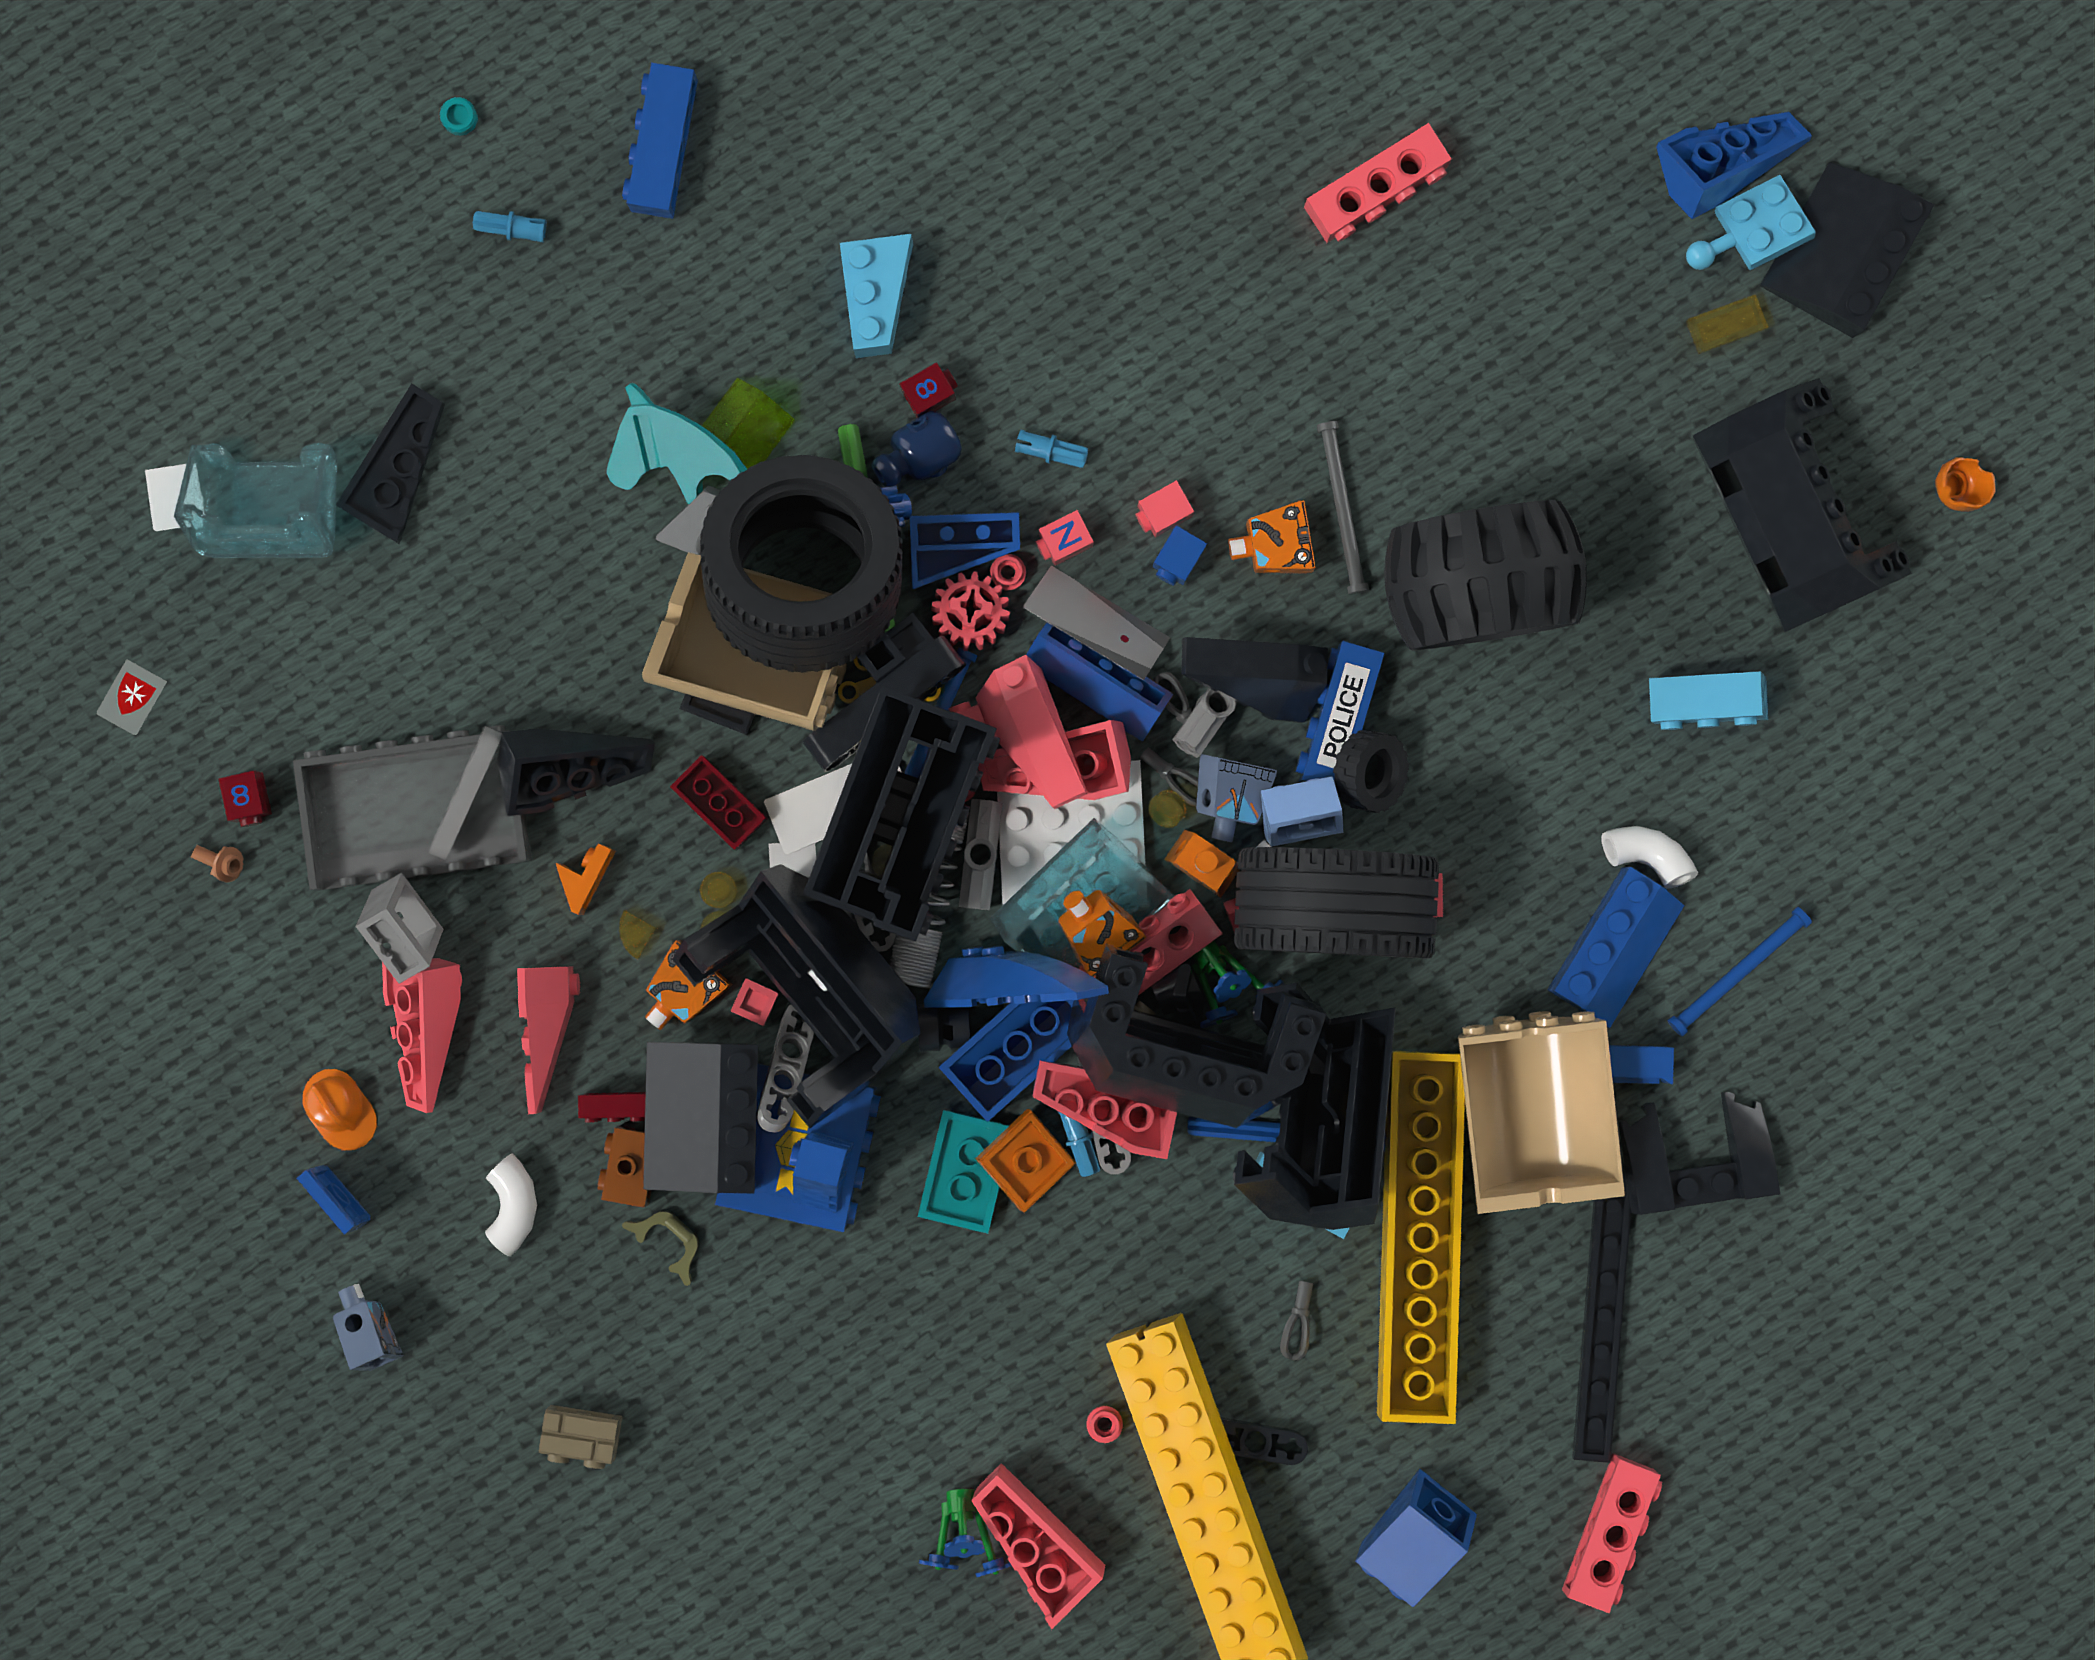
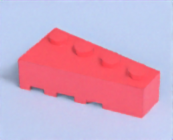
(1038, 1545)

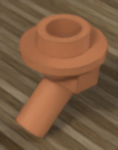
(221, 863)

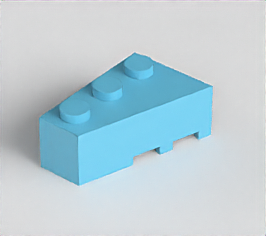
(874, 290)
(1708, 700)

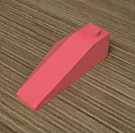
(1030, 729)
(1099, 753)
(546, 1003)
(1126, 1122)

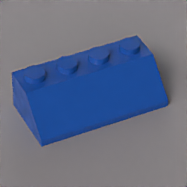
(1616, 945)
(1007, 1053)

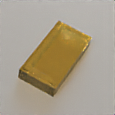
(1727, 324)

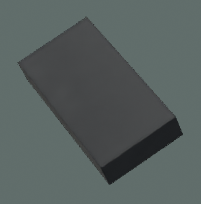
(718, 713)

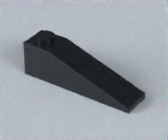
(1268, 676)
(557, 764)

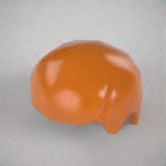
(1964, 485)

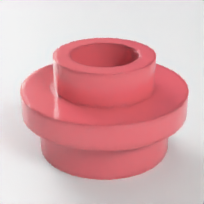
(1012, 561)
(1113, 1432)

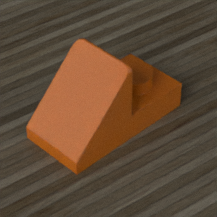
(581, 887)

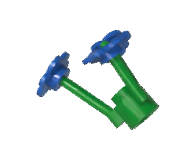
(1213, 960)
(961, 1510)

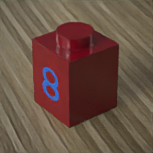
(929, 389)
(245, 798)

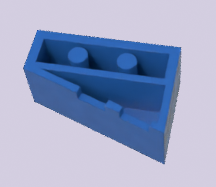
(819, 1170)

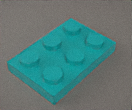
(956, 1184)

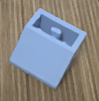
(1301, 811)

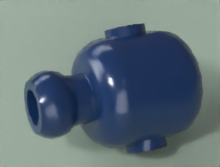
(920, 449)

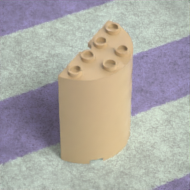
(698, 660)
(1540, 1111)

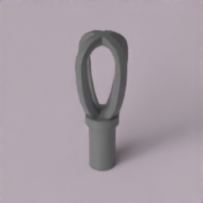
(1182, 714)
(1166, 770)
(1299, 1310)

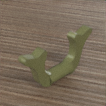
(682, 1231)

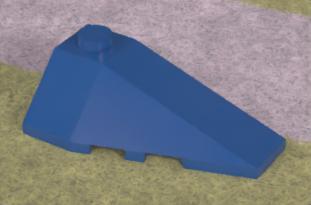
(1718, 162)

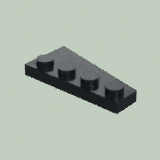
(392, 469)

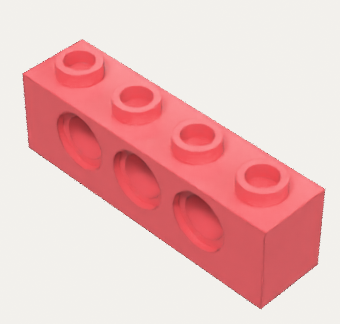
(1419, 147)
(1172, 950)
(1606, 1590)

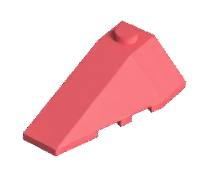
(425, 1023)

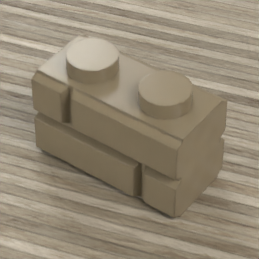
(580, 1436)

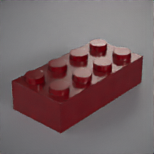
(719, 802)
(612, 1106)

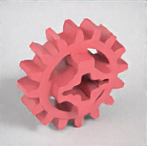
(984, 612)

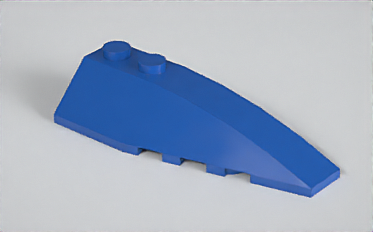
(1008, 977)

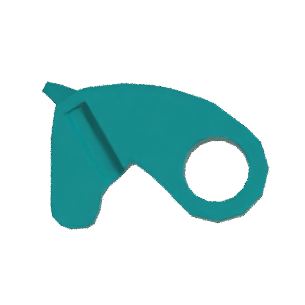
(661, 438)

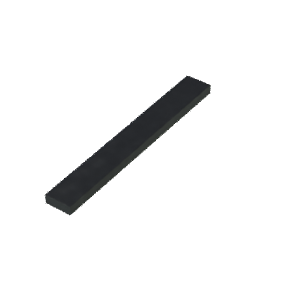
(1602, 1328)

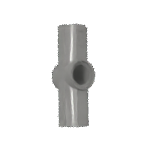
(1203, 723)
(984, 830)

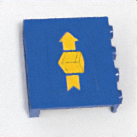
(773, 1151)

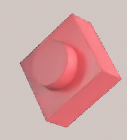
(755, 1002)

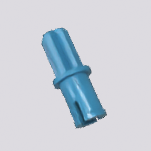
(511, 226)
(1052, 449)
(1081, 1145)

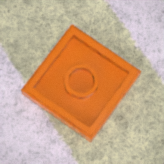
(1025, 1160)

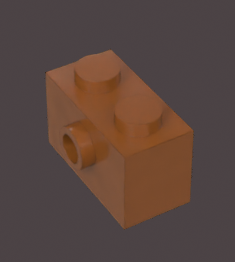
(624, 1174)

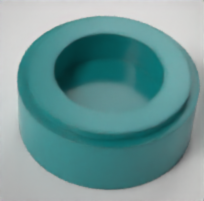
(458, 116)

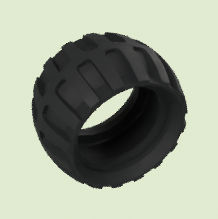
(1485, 574)

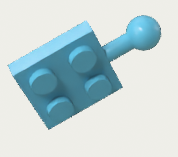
(1758, 224)

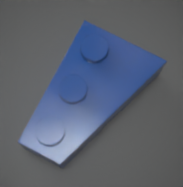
(958, 542)

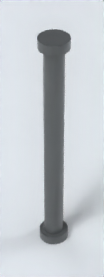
(1342, 506)

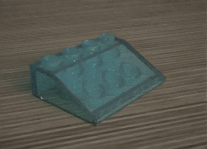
(1085, 864)

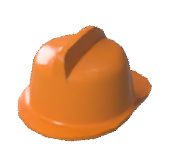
(339, 1109)

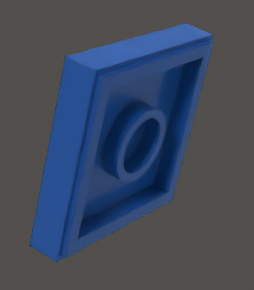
(334, 1198)

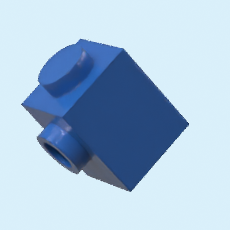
(1178, 556)

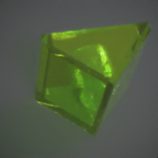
(748, 422)

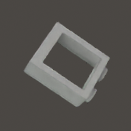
(411, 937)

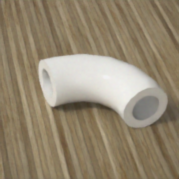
(1650, 848)
(517, 1205)

